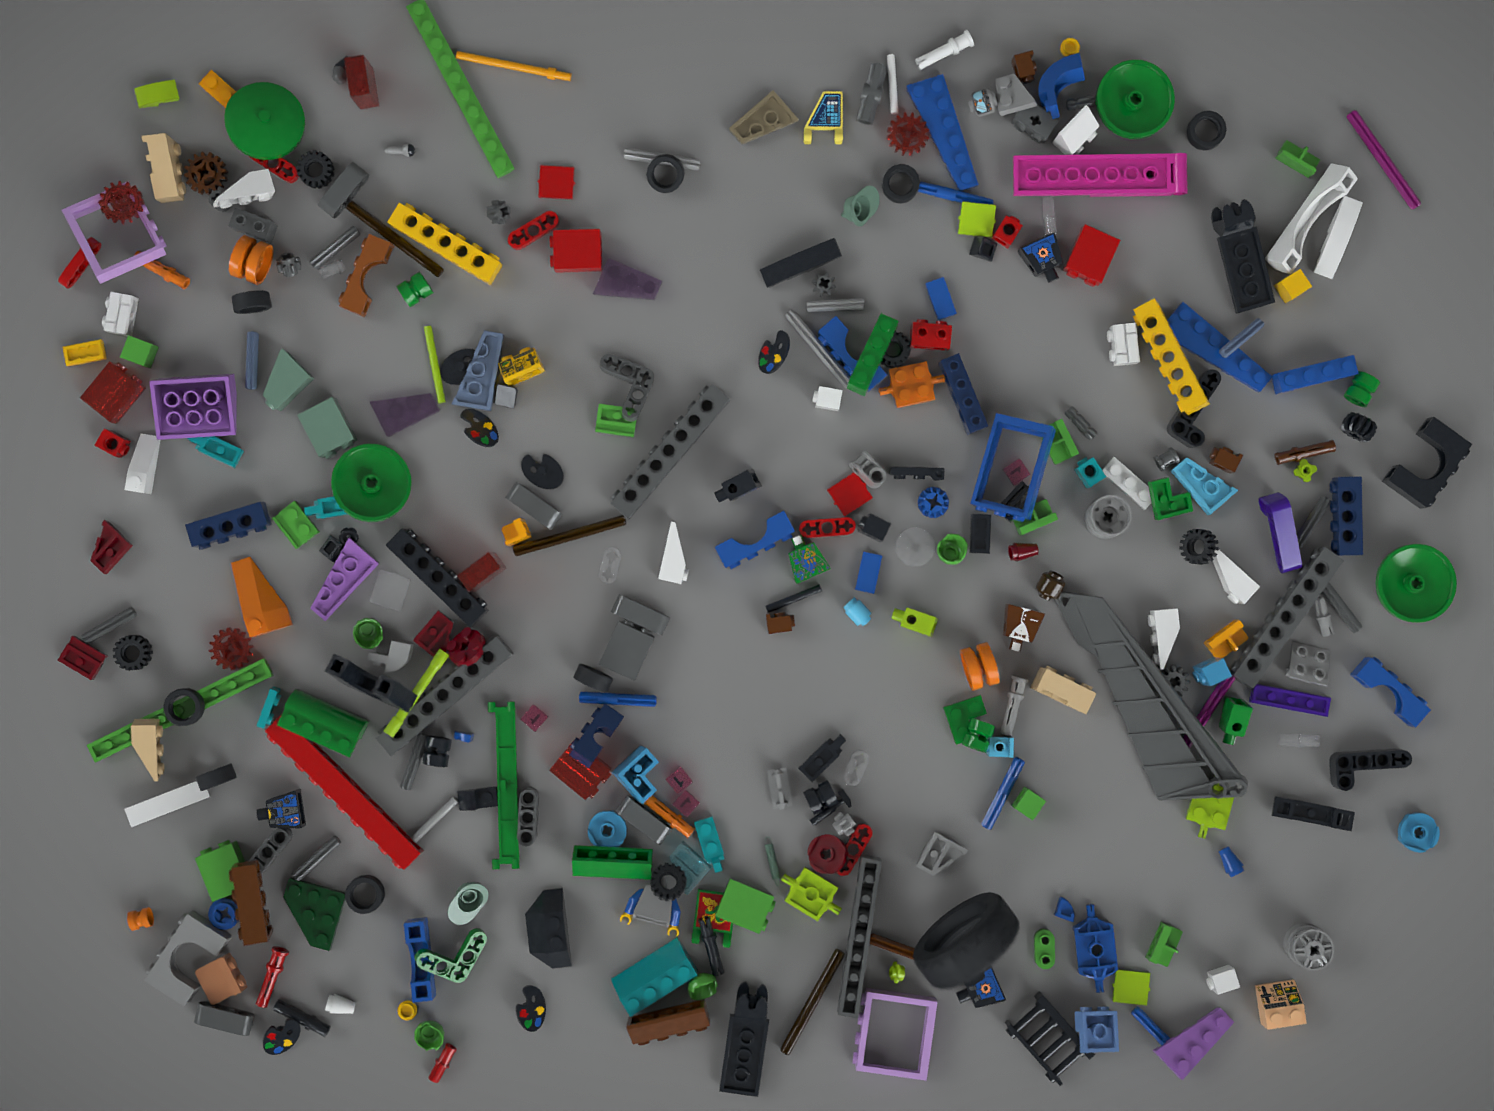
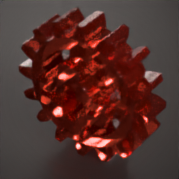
(900, 132)
(118, 194)
(234, 642)

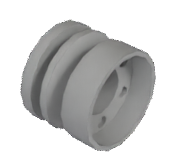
(1116, 509)
(1300, 939)

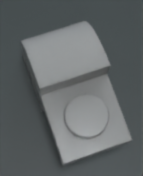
(399, 656)

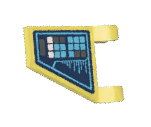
(826, 116)

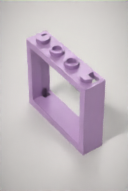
(90, 205)
(863, 1021)

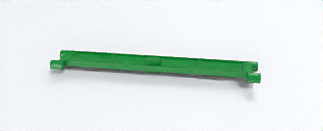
(506, 784)

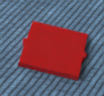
(556, 182)
(849, 494)

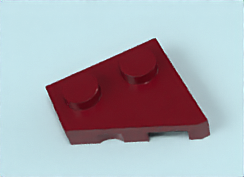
(109, 548)
(435, 634)

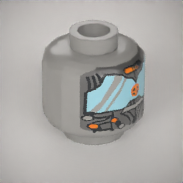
(983, 102)

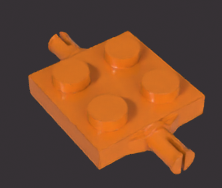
(911, 384)

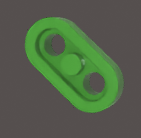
(1044, 949)

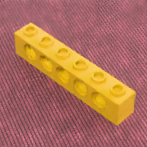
(400, 220)
(1144, 314)

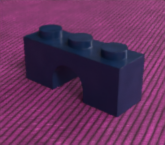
(586, 748)

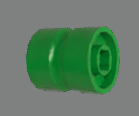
(414, 289)
(1360, 390)
(979, 728)

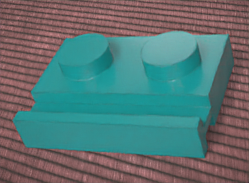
(272, 700)

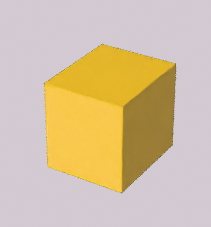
(1292, 286)

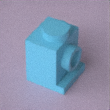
(1007, 743)

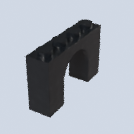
(1451, 450)
(380, 688)

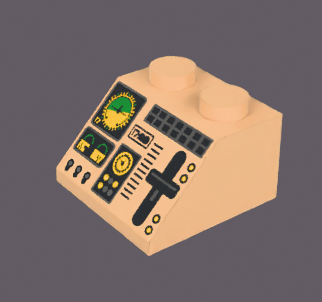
(1280, 1004)

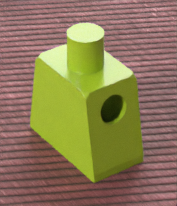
(924, 623)

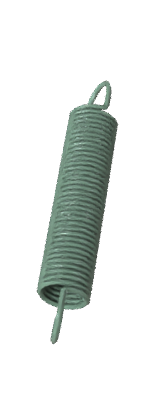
(772, 861)

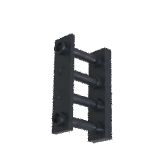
(1054, 1021)

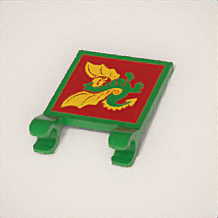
(707, 905)

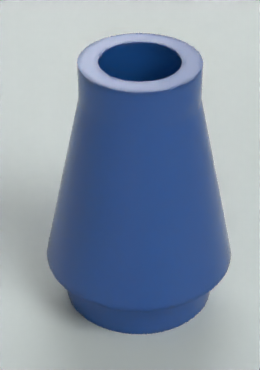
(1231, 863)

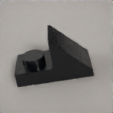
(477, 798)

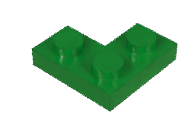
(1166, 504)
(960, 714)

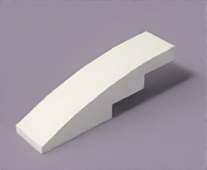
(1338, 237)
(165, 803)

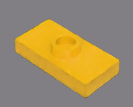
(84, 352)

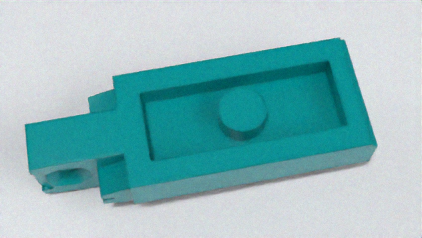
(218, 449)
(324, 508)
(710, 842)

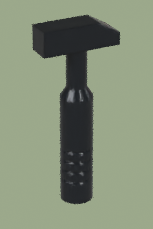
(828, 811)

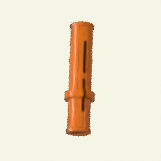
(168, 273)
(668, 815)

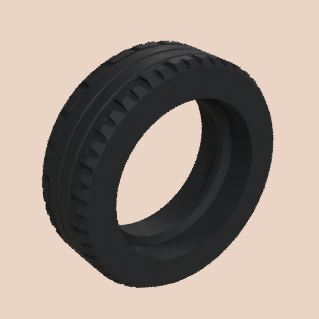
(966, 941)

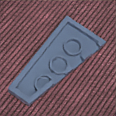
(481, 376)

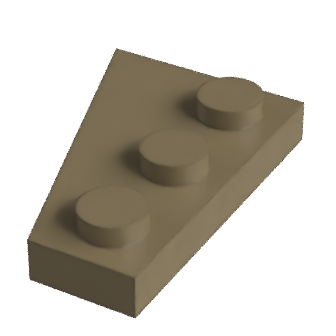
(763, 119)

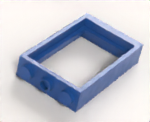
(1024, 426)

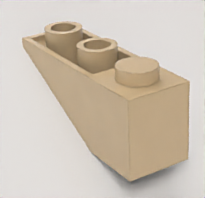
(146, 742)

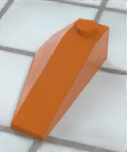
(259, 602)

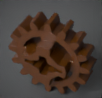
(207, 164)

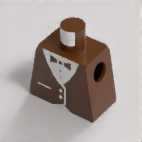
(1021, 625)

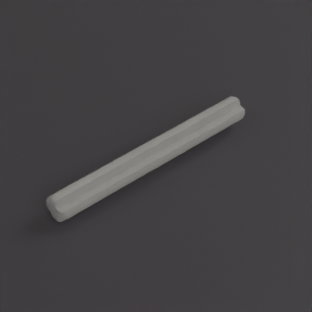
(818, 347)

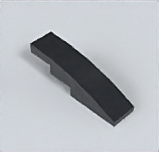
(801, 262)

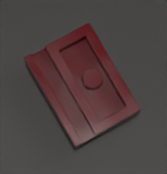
(82, 658)

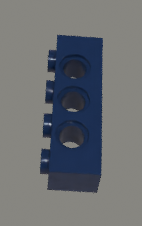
(963, 394)
(1353, 507)
(198, 530)

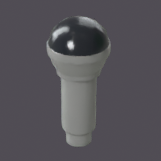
(407, 150)

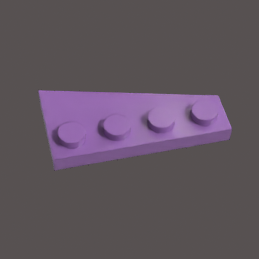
(345, 576)
(1191, 1045)

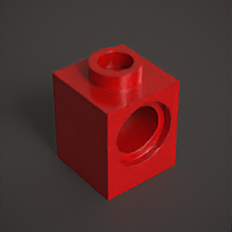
(1003, 238)
(105, 440)

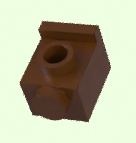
(1024, 67)
(1225, 459)
(780, 623)

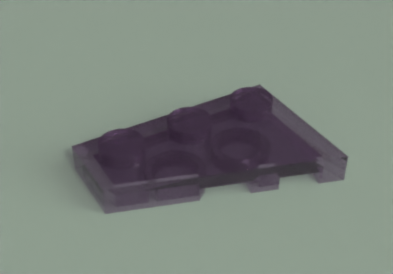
(626, 282)
(404, 412)

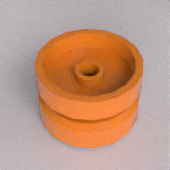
(251, 260)
(981, 665)

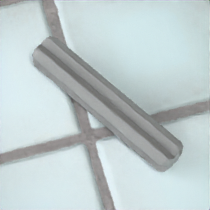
(835, 305)

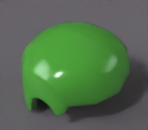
(952, 549)
(367, 633)
(702, 986)
(429, 1035)

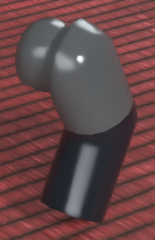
(338, 72)

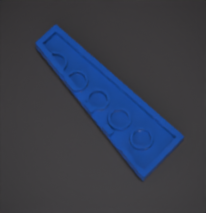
(936, 108)
(1205, 341)

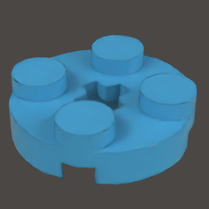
(608, 818)
(1428, 827)

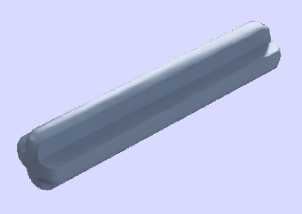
(1241, 338)
(252, 360)

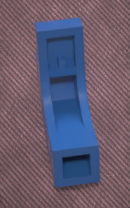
(1056, 78)

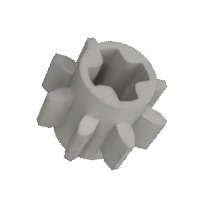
(844, 824)

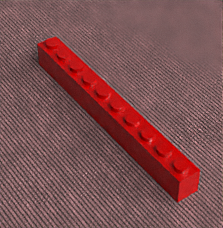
(347, 795)

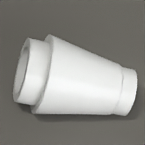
(339, 1004)

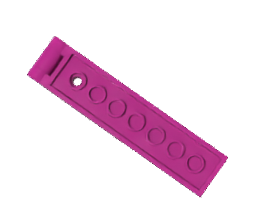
(1100, 175)

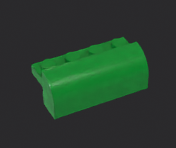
(322, 722)

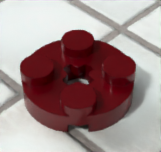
(456, 647)
(816, 856)

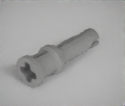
(1015, 696)

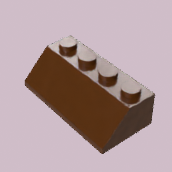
(668, 1022)

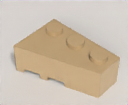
(166, 168)
(1063, 689)

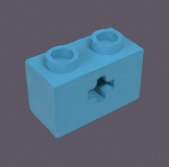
(1211, 671)

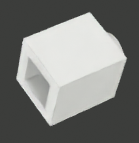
(827, 398)
(1222, 979)

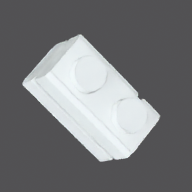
(120, 314)
(1124, 344)

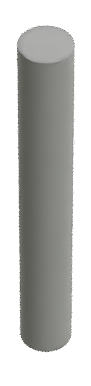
(434, 819)

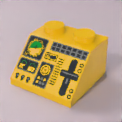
(521, 367)

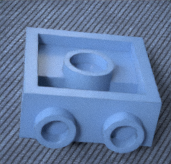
(1097, 1029)

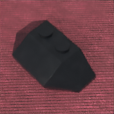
(548, 929)

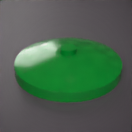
(1135, 99)
(264, 120)
(371, 482)
(1416, 583)

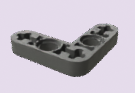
(634, 378)

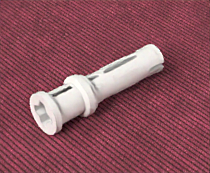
(952, 47)

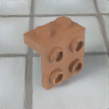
(221, 979)

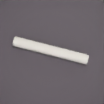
(892, 84)

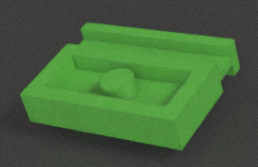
(611, 421)
(295, 525)

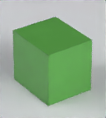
(139, 351)
(1028, 803)

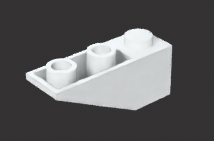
(251, 187)
(1164, 632)

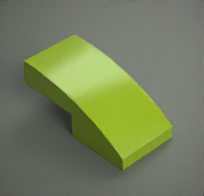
(155, 93)

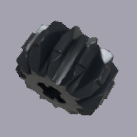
(1359, 427)

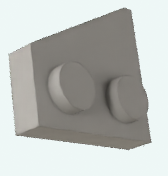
(1012, 95)
(939, 853)

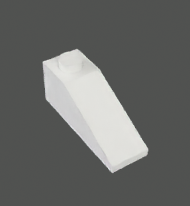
(143, 465)
(673, 560)
(1234, 580)

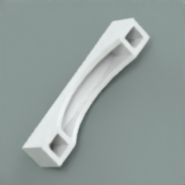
(1288, 248)

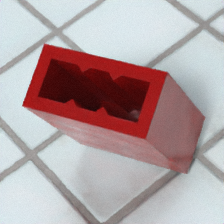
(576, 250)
(1091, 255)

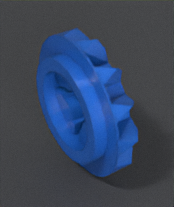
(924, 505)
(215, 915)

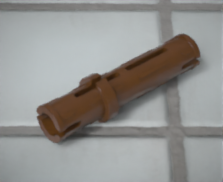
(1297, 454)

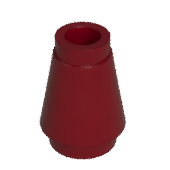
(1021, 551)

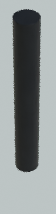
(793, 598)

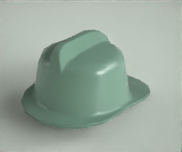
(861, 206)
(467, 903)

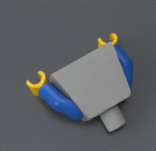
(650, 908)

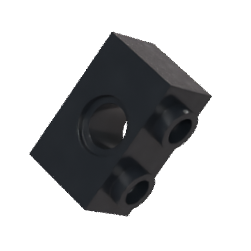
(874, 527)

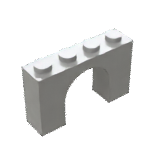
(165, 974)

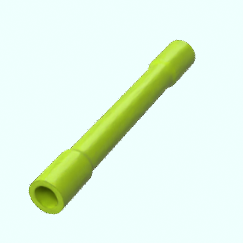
(435, 665)

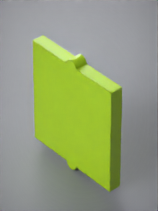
(977, 219)
(1131, 987)

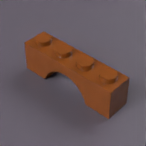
(374, 252)

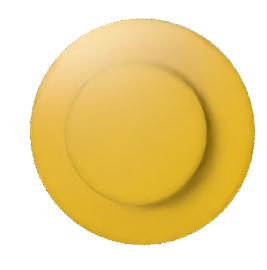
(1069, 47)
(407, 1010)

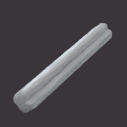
(648, 156)

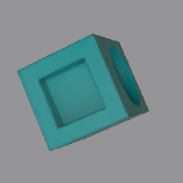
(1098, 473)

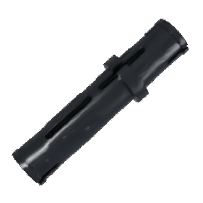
(709, 938)
(306, 1020)

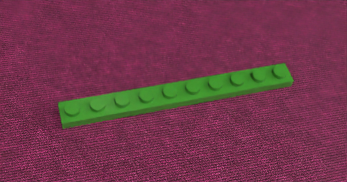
(460, 88)
(185, 707)

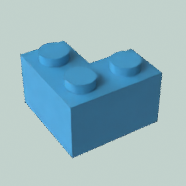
(632, 774)

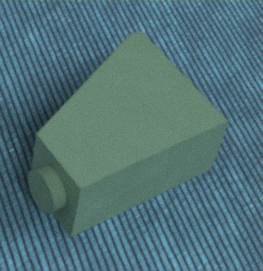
(285, 381)

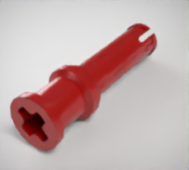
(276, 968)

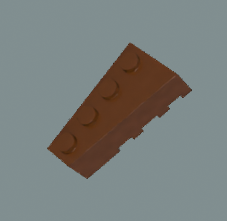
(250, 903)

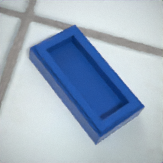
(940, 298)
(868, 572)

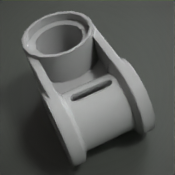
(867, 469)

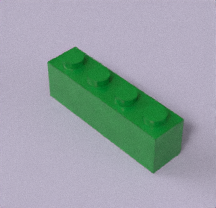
(872, 354)
(612, 862)

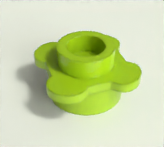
(1299, 471)
(896, 972)

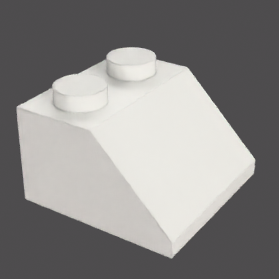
(1077, 132)

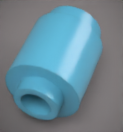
(857, 612)

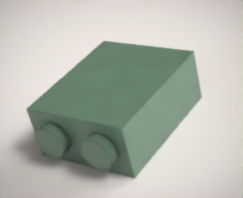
(327, 428)

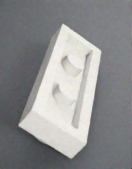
(1128, 482)

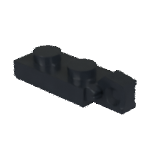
(917, 472)
(822, 758)

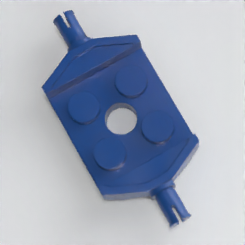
(1093, 932)

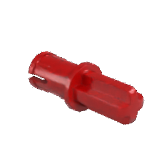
(442, 1063)

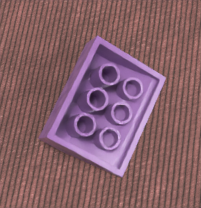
(194, 406)

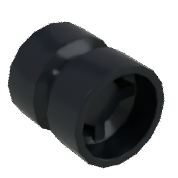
(437, 758)
(820, 797)

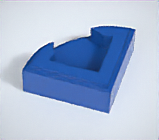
(463, 736)
(1064, 910)

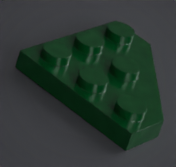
(315, 910)

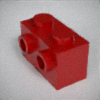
(930, 335)

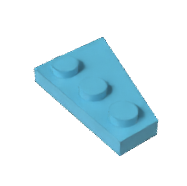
(1204, 488)

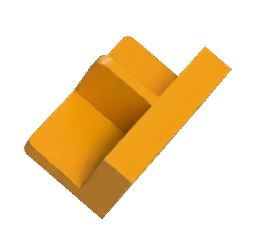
(516, 532)
(1227, 639)

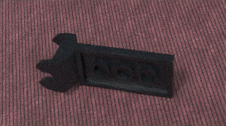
(1242, 256)
(745, 1043)

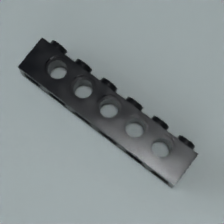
(398, 546)

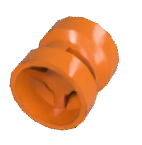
(140, 918)

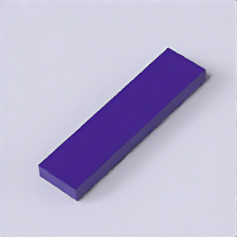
(1290, 700)

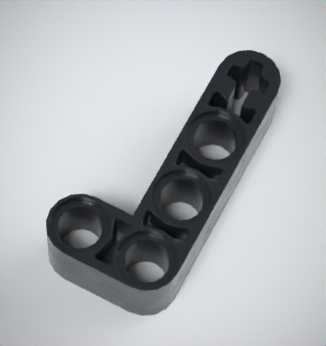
(1186, 421)
(1370, 763)

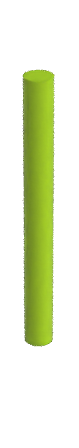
(434, 364)

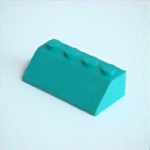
(654, 976)

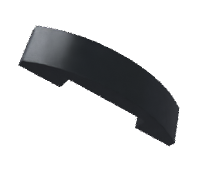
(1313, 813)

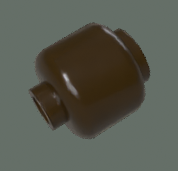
(1050, 585)

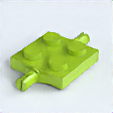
(1210, 812)
(811, 894)

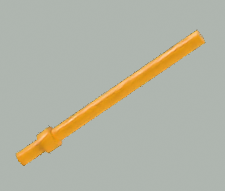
(550, 73)

